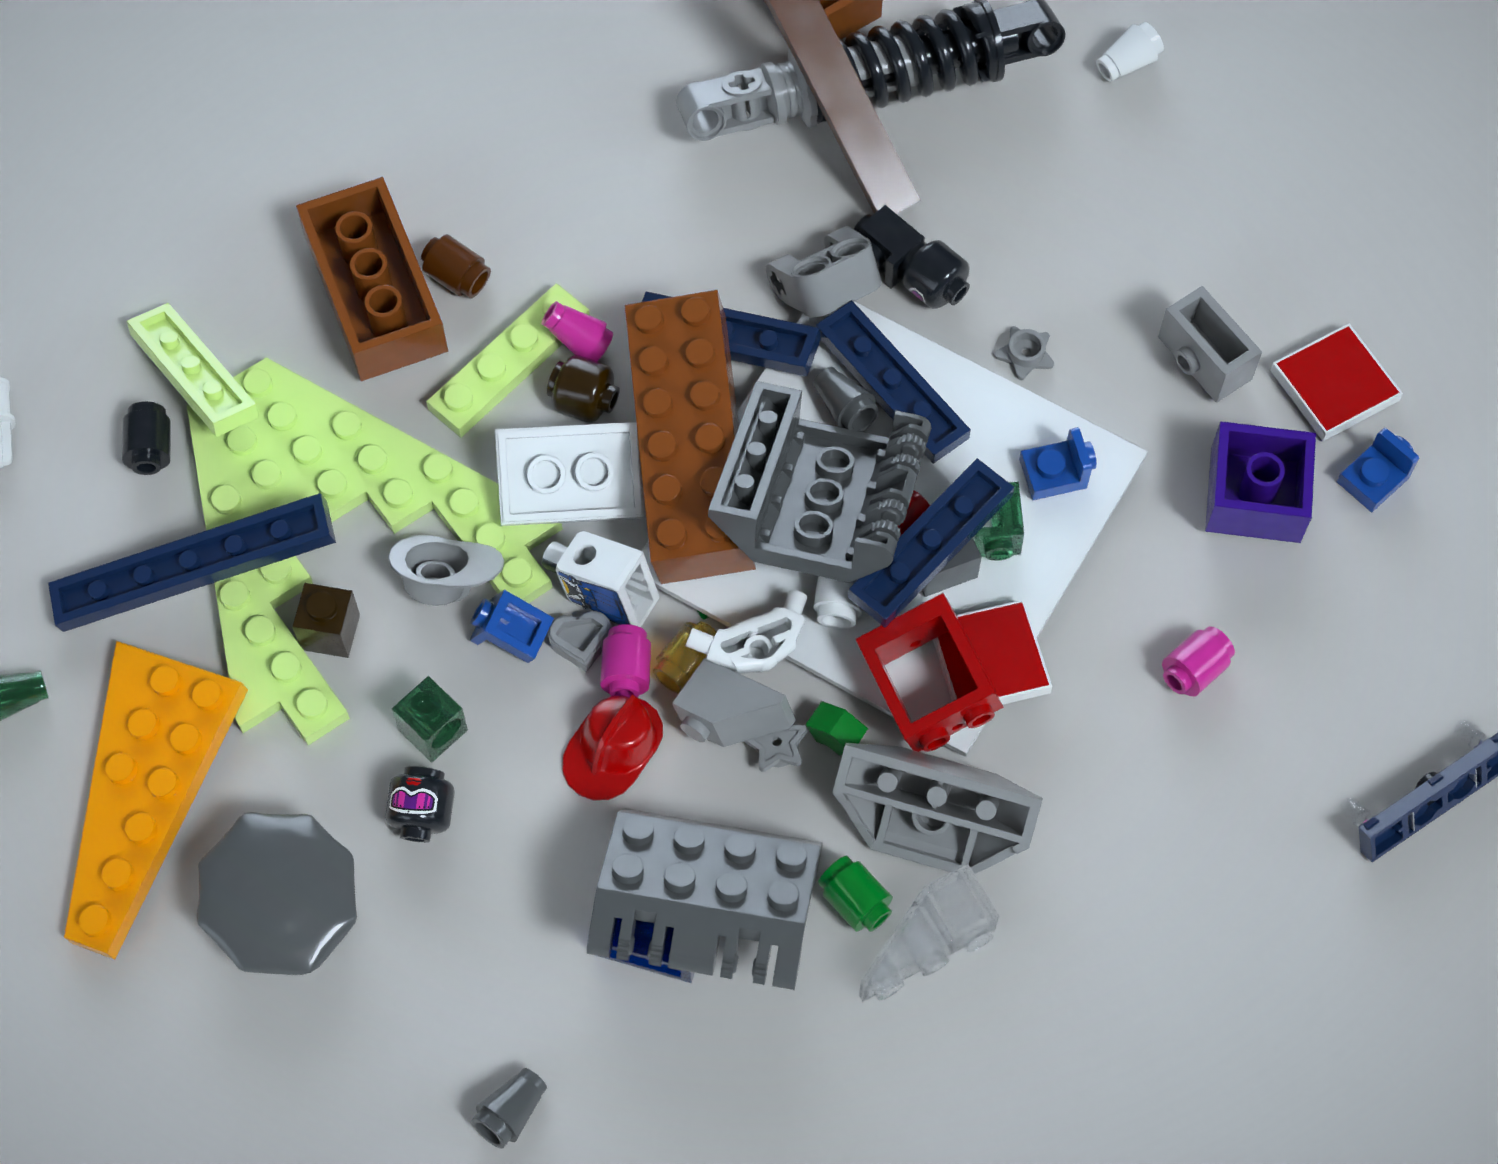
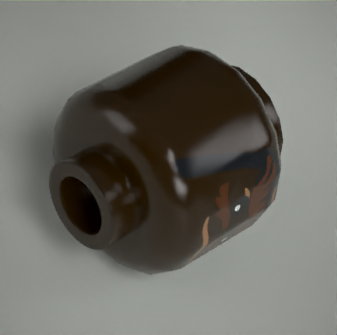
(582, 388)

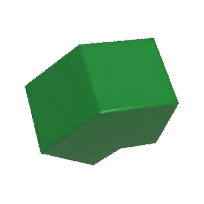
(835, 727)

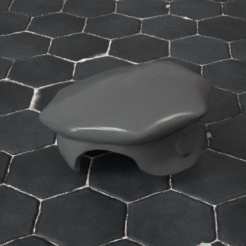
(277, 893)

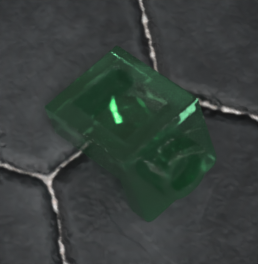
(1005, 532)

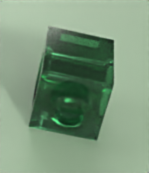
(430, 719)

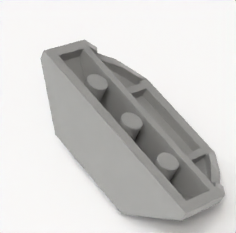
(933, 808)

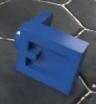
(1058, 466)
(1379, 470)
(511, 625)

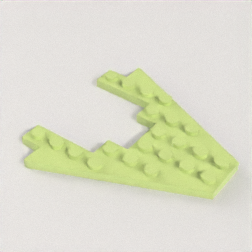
(324, 445)

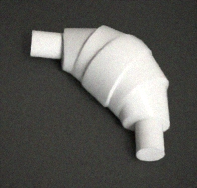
(755, 642)

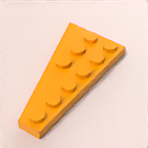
(150, 761)

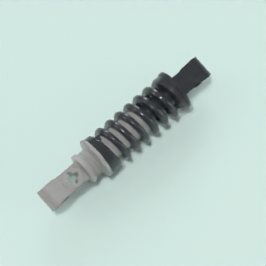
(885, 61)

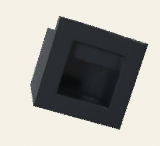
(890, 241)

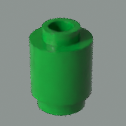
(856, 894)

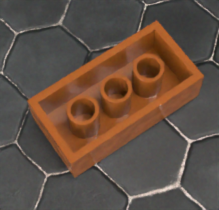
(372, 279)

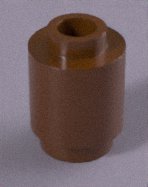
(455, 266)

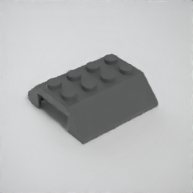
(814, 490)
(705, 886)

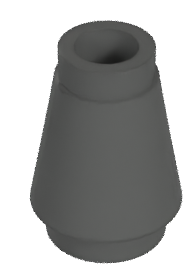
(846, 401)
(508, 1109)

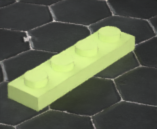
(500, 366)
(193, 369)

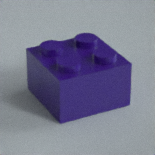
(1261, 482)

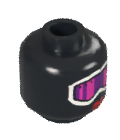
(935, 274)
(420, 803)

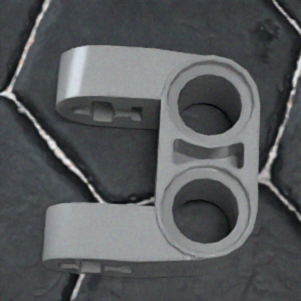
(829, 277)

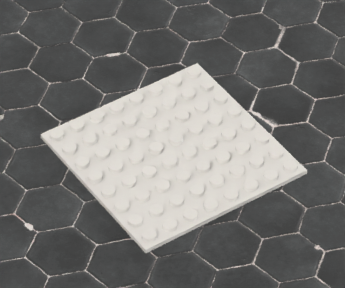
(1002, 425)

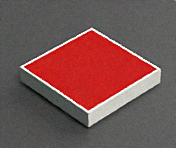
(1336, 382)
(1006, 649)

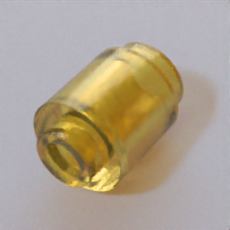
(677, 661)

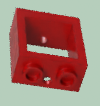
(908, 633)

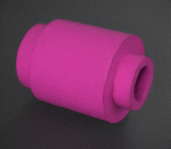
(626, 661)
(1198, 661)

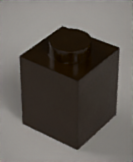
(326, 620)

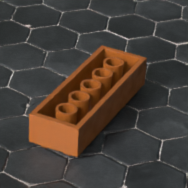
(684, 430)

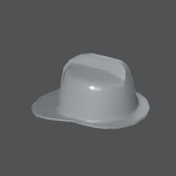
(443, 569)

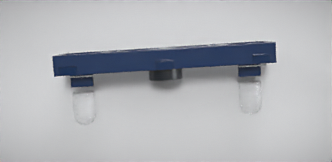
(1430, 798)

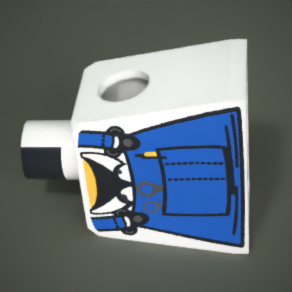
(604, 577)

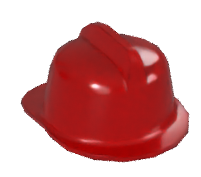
(612, 747)

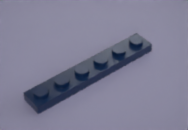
(191, 562)

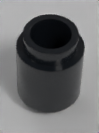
(146, 438)

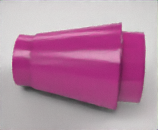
(578, 331)

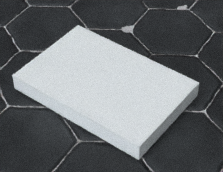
(569, 474)

